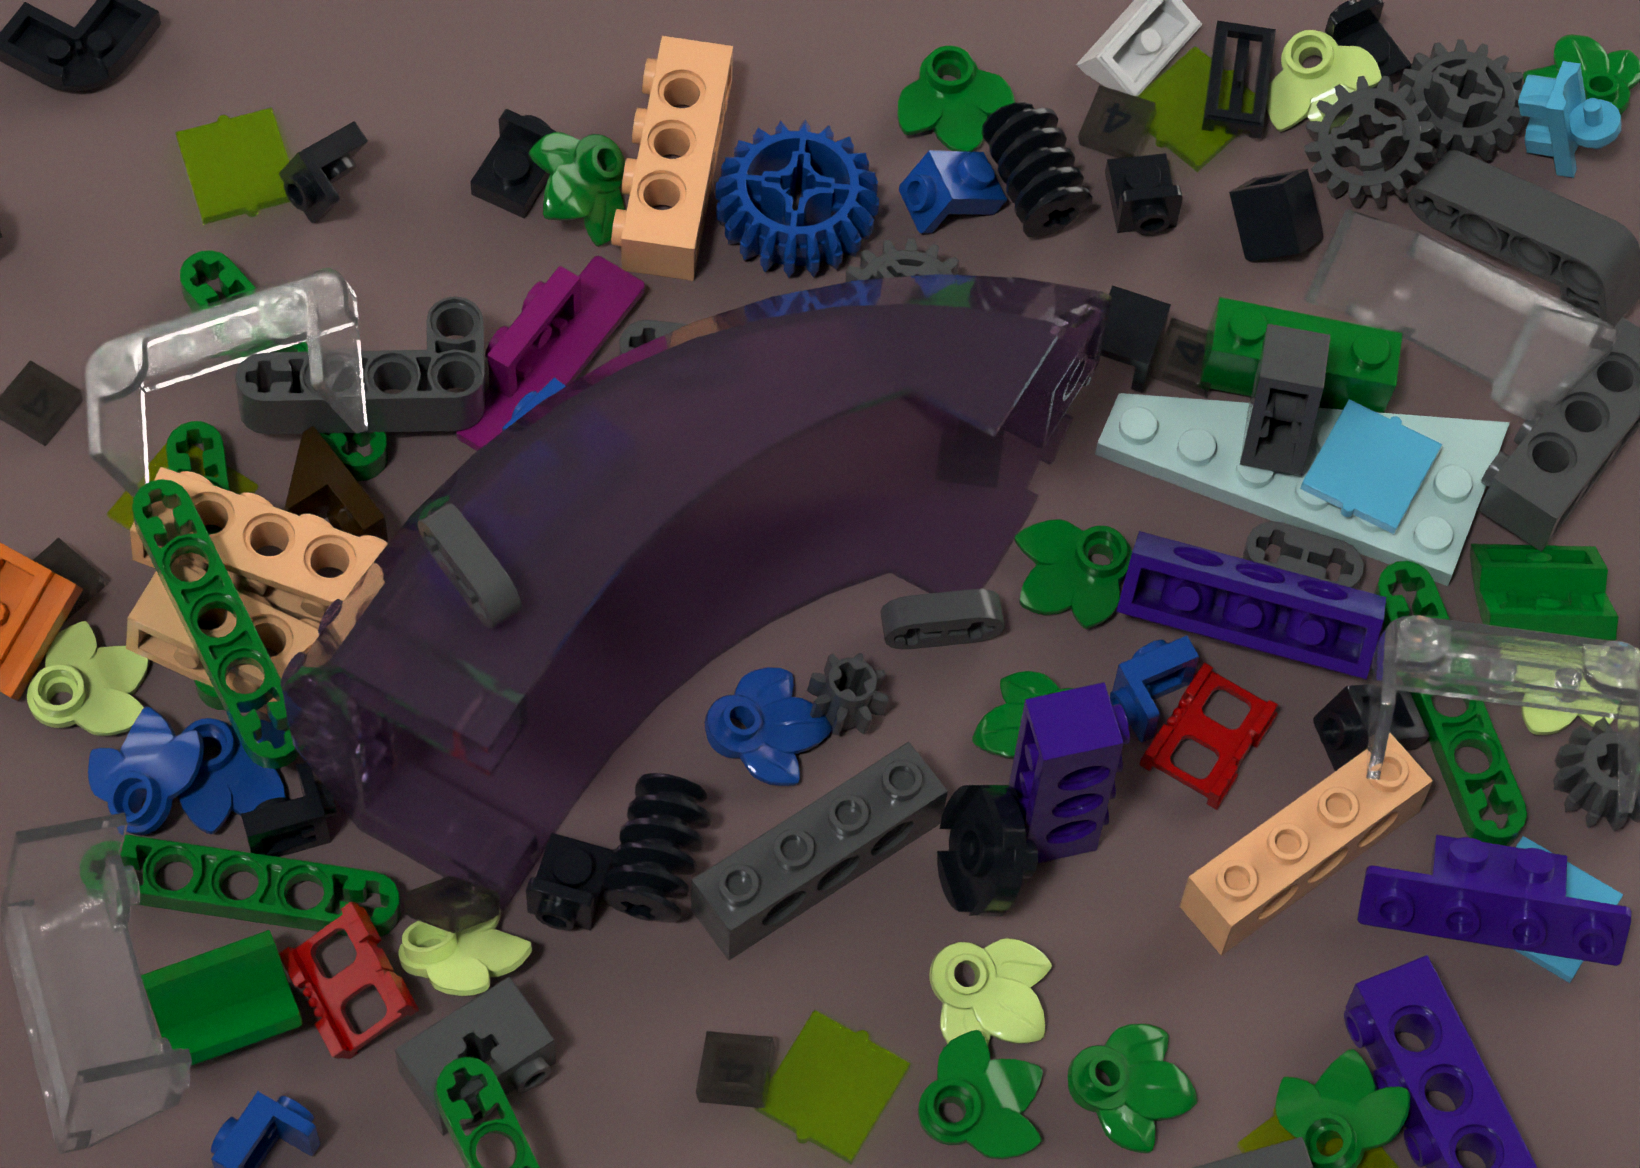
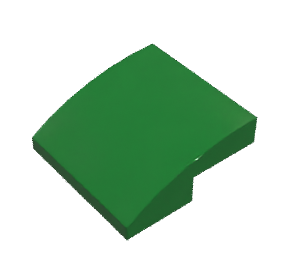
(1543, 590)

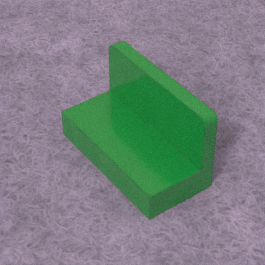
(223, 998)

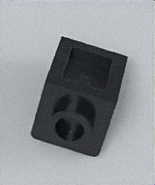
(1359, 25)
(313, 170)
(508, 172)
(1143, 194)
(1345, 723)
(293, 825)
(568, 883)

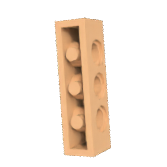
(670, 239)
(251, 523)
(160, 636)
(1303, 846)

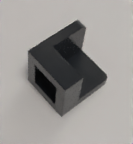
(1276, 215)
(1135, 332)

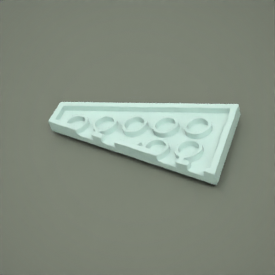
(1201, 448)

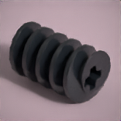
(1036, 167)
(654, 846)

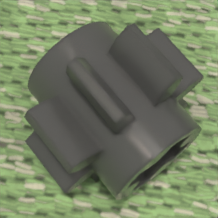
(848, 693)

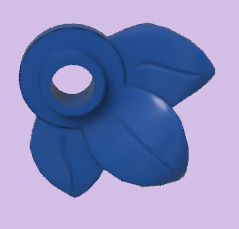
(774, 722)
(148, 766)
(230, 779)

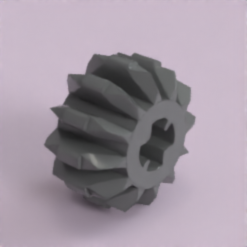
(1582, 776)

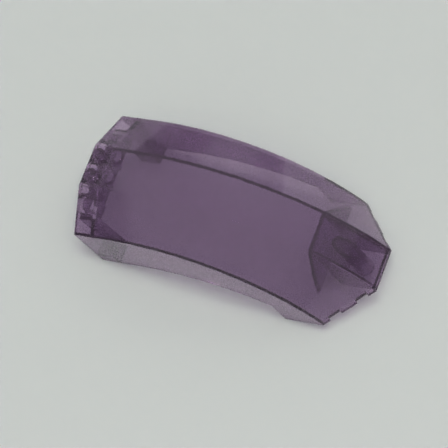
(669, 522)

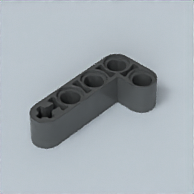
(1534, 230)
(270, 378)

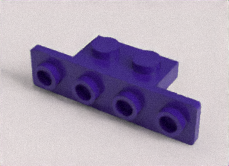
(1495, 899)

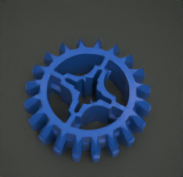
(833, 208)

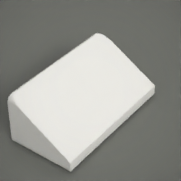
(1139, 44)

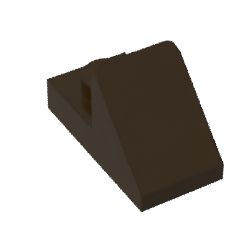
(328, 489)

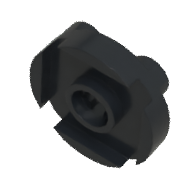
(985, 851)

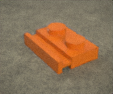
(31, 614)

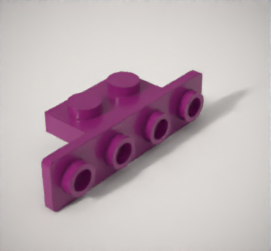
(552, 337)

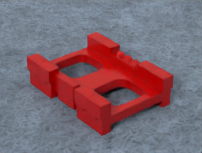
(1228, 744)
(332, 994)

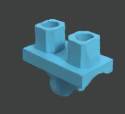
(1564, 118)

